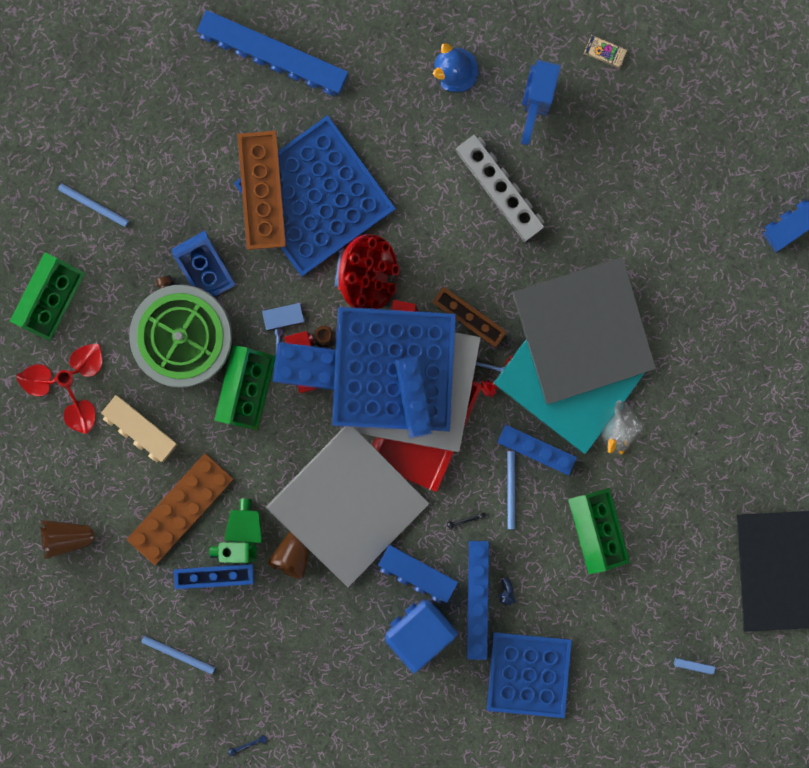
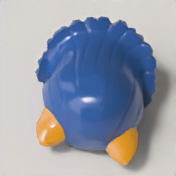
(455, 69)

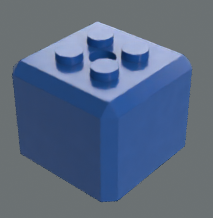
(419, 634)

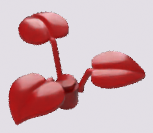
(36, 382)

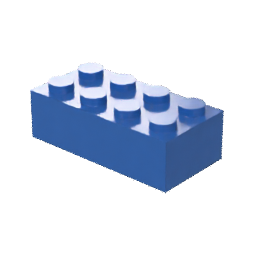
(304, 366)

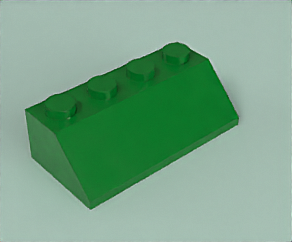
(47, 297)
(245, 388)
(599, 531)

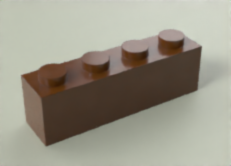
(469, 317)

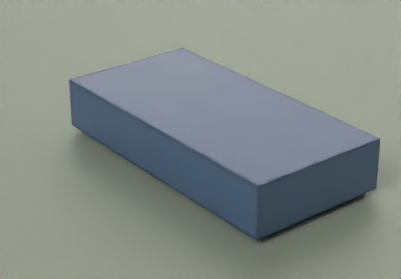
(283, 316)
(694, 666)

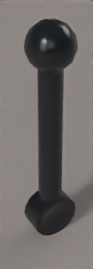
(450, 524)

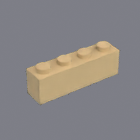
(139, 429)

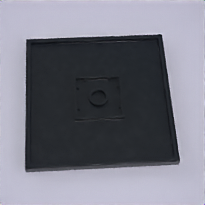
(774, 570)

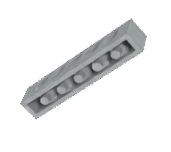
(525, 230)

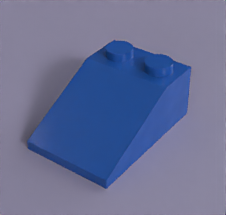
(203, 264)

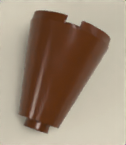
(64, 537)
(290, 557)

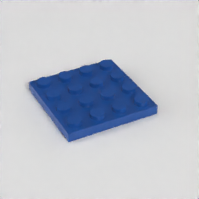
(529, 675)

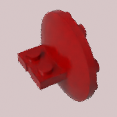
(366, 270)

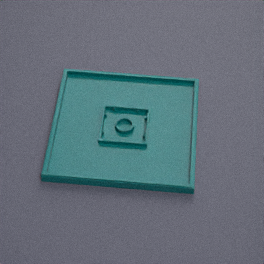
(575, 418)

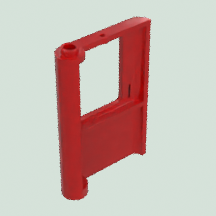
(418, 462)

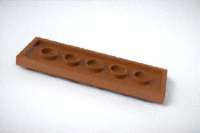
(261, 190)
(180, 509)

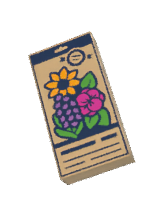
(605, 51)

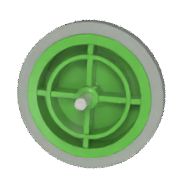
(180, 336)

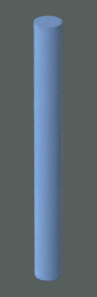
(93, 205)
(511, 489)
(178, 655)

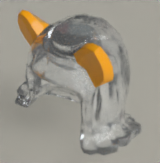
(621, 428)

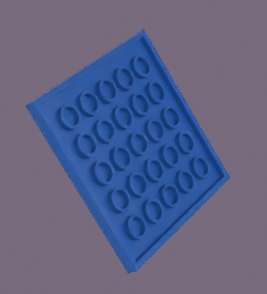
(325, 196)
(366, 370)

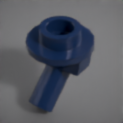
(507, 596)

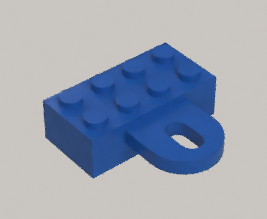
(538, 94)

